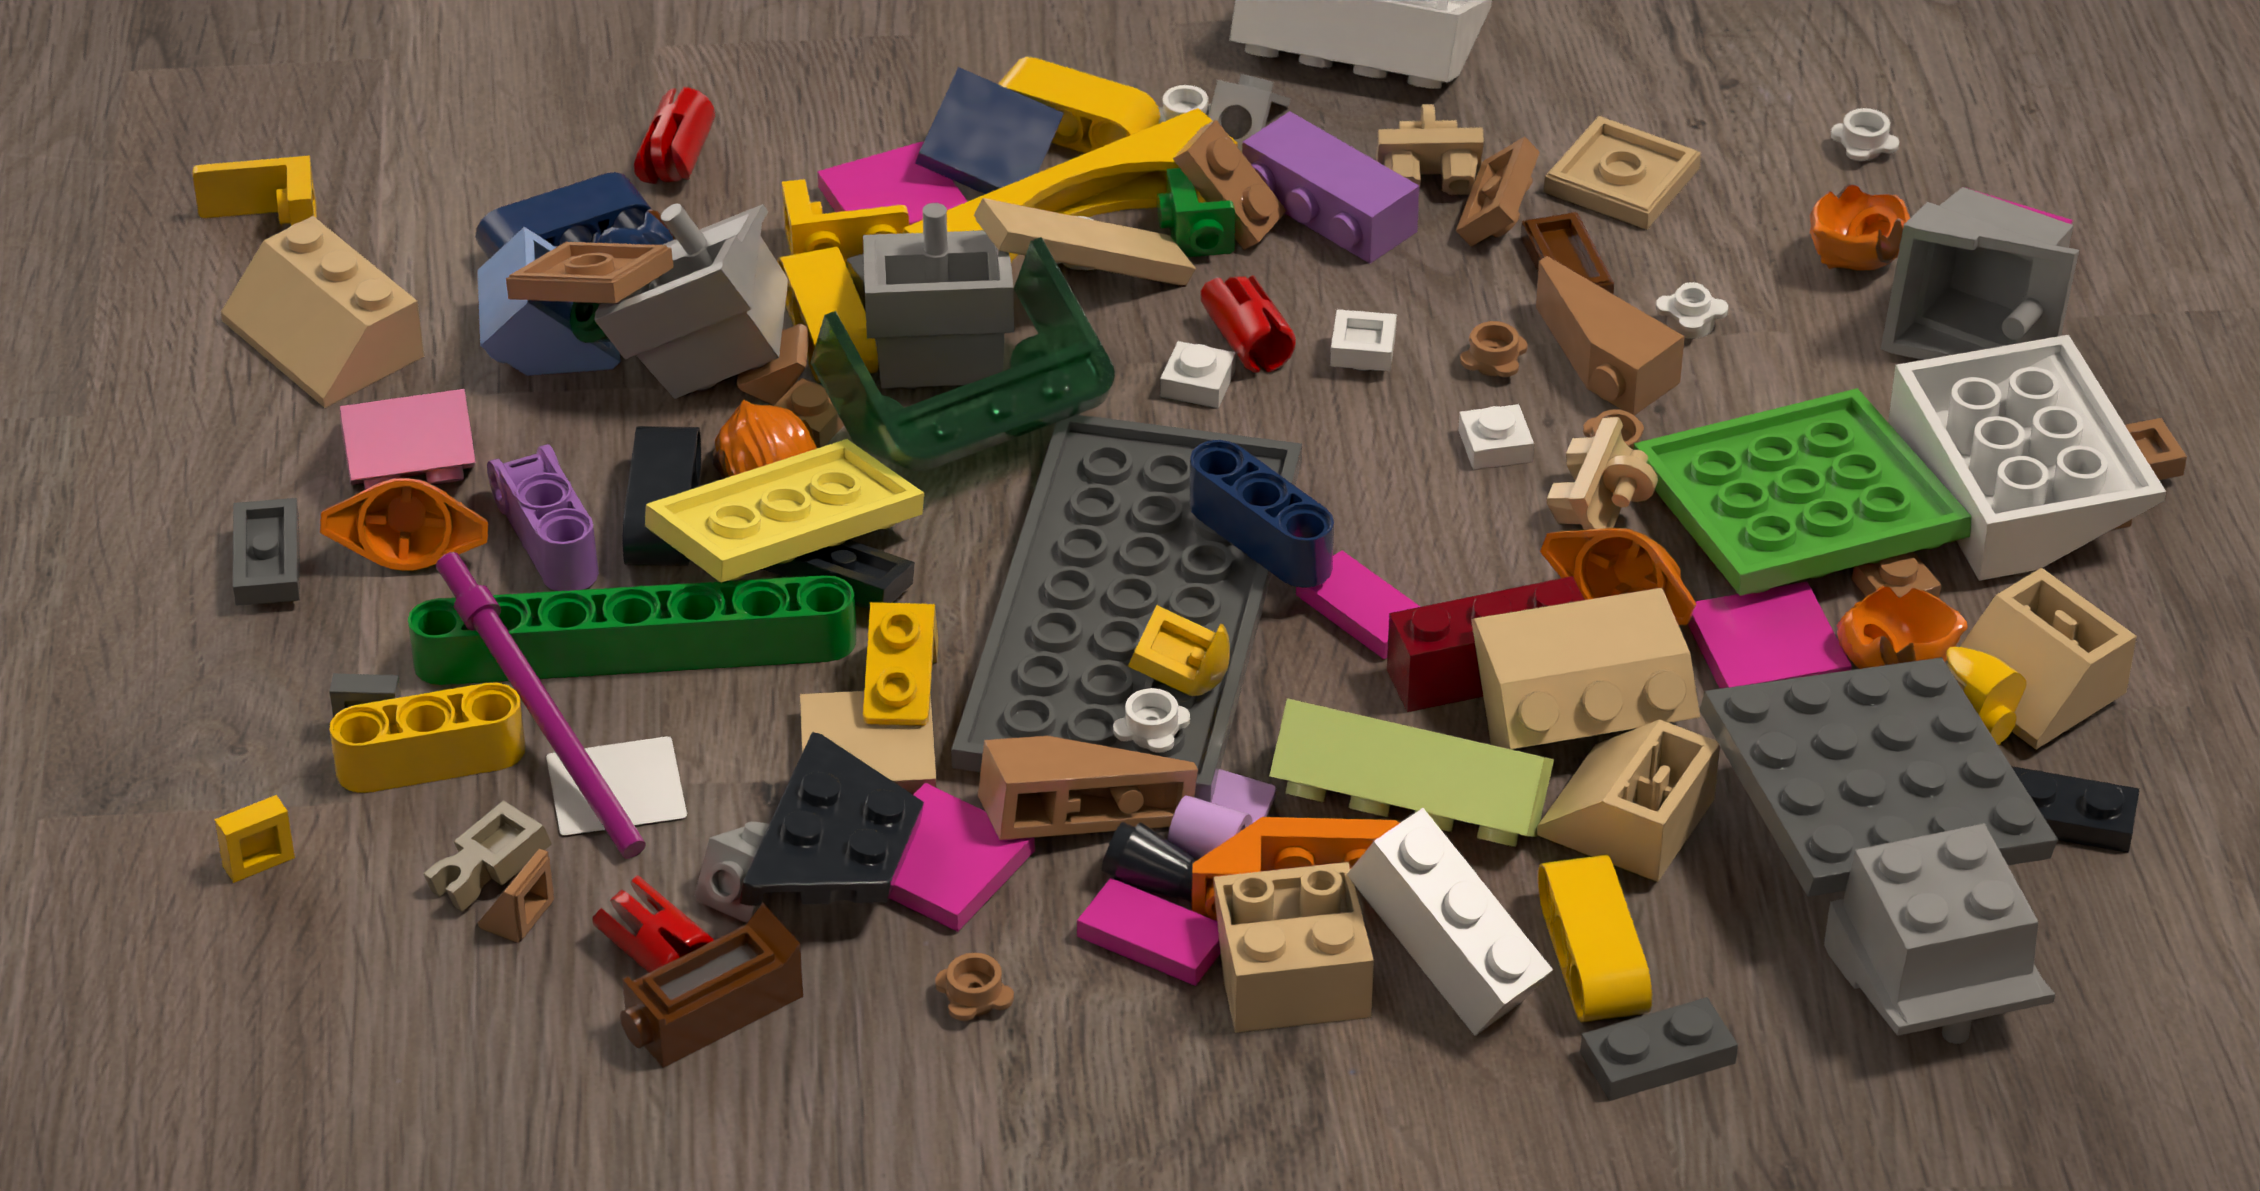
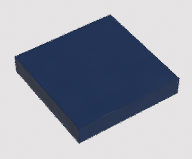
(987, 134)

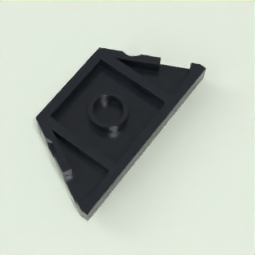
(834, 832)

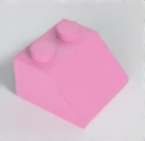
(408, 438)

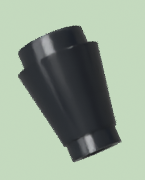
(1149, 862)

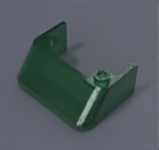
(1047, 381)

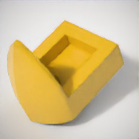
(1182, 653)
(1990, 687)

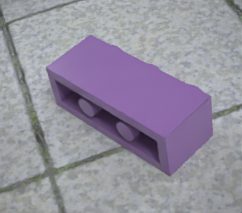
(1334, 187)

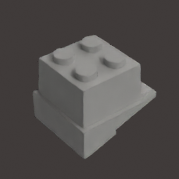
(1978, 278)
(937, 304)
(711, 311)
(1937, 933)

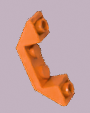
(1283, 844)

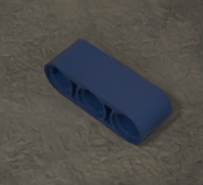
(567, 213)
(1261, 513)

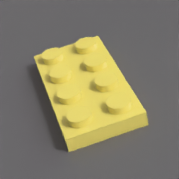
(783, 510)

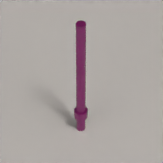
(481, 614)

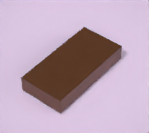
(1568, 243)

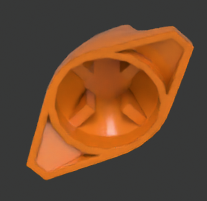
(404, 524)
(1618, 563)

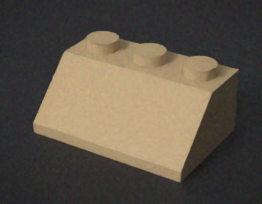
(323, 313)
(1583, 669)

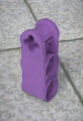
(547, 518)

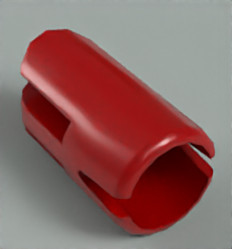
(675, 137)
(1249, 322)
(659, 936)

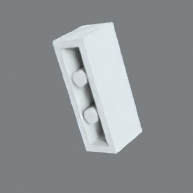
(1449, 921)

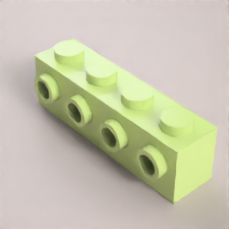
(1410, 769)

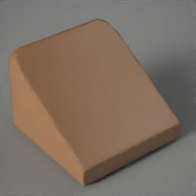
(778, 376)
(522, 900)

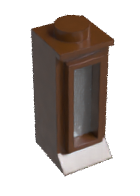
(713, 989)

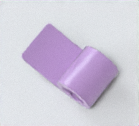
(1204, 825)

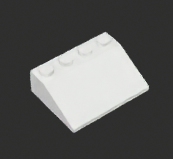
(1400, 36)
(2023, 450)

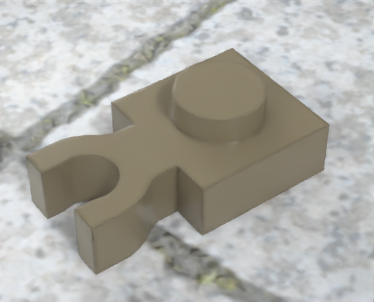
(488, 850)

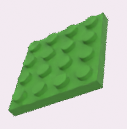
(1802, 491)

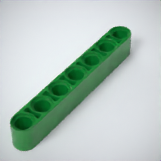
(644, 629)

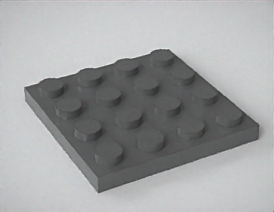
(1870, 764)

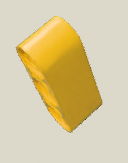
(1092, 106)
(822, 285)
(427, 737)
(1594, 938)

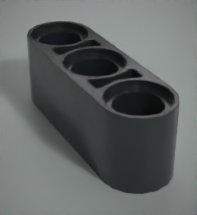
(661, 466)

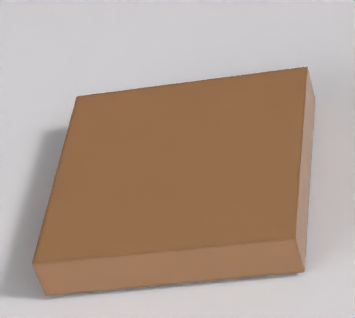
(590, 272)

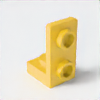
(256, 188)
(812, 230)
(900, 663)

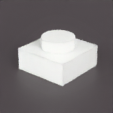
(1363, 340)
(1198, 374)
(1496, 436)

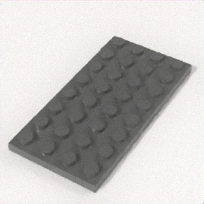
(1091, 564)

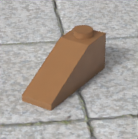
(1608, 341)
(1077, 787)

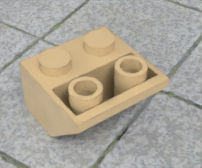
(2062, 647)
(1637, 797)
(1293, 947)

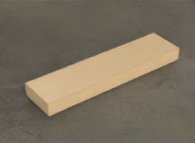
(1085, 242)

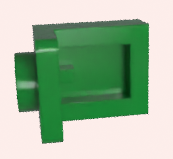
(1195, 226)

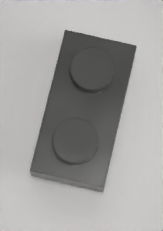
(266, 551)
(1658, 1048)

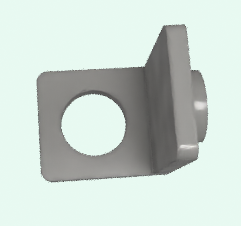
(1251, 93)

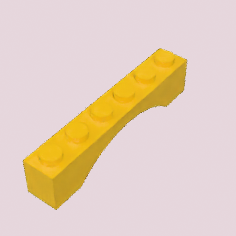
(1098, 182)

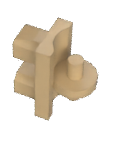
(1433, 149)
(1605, 476)

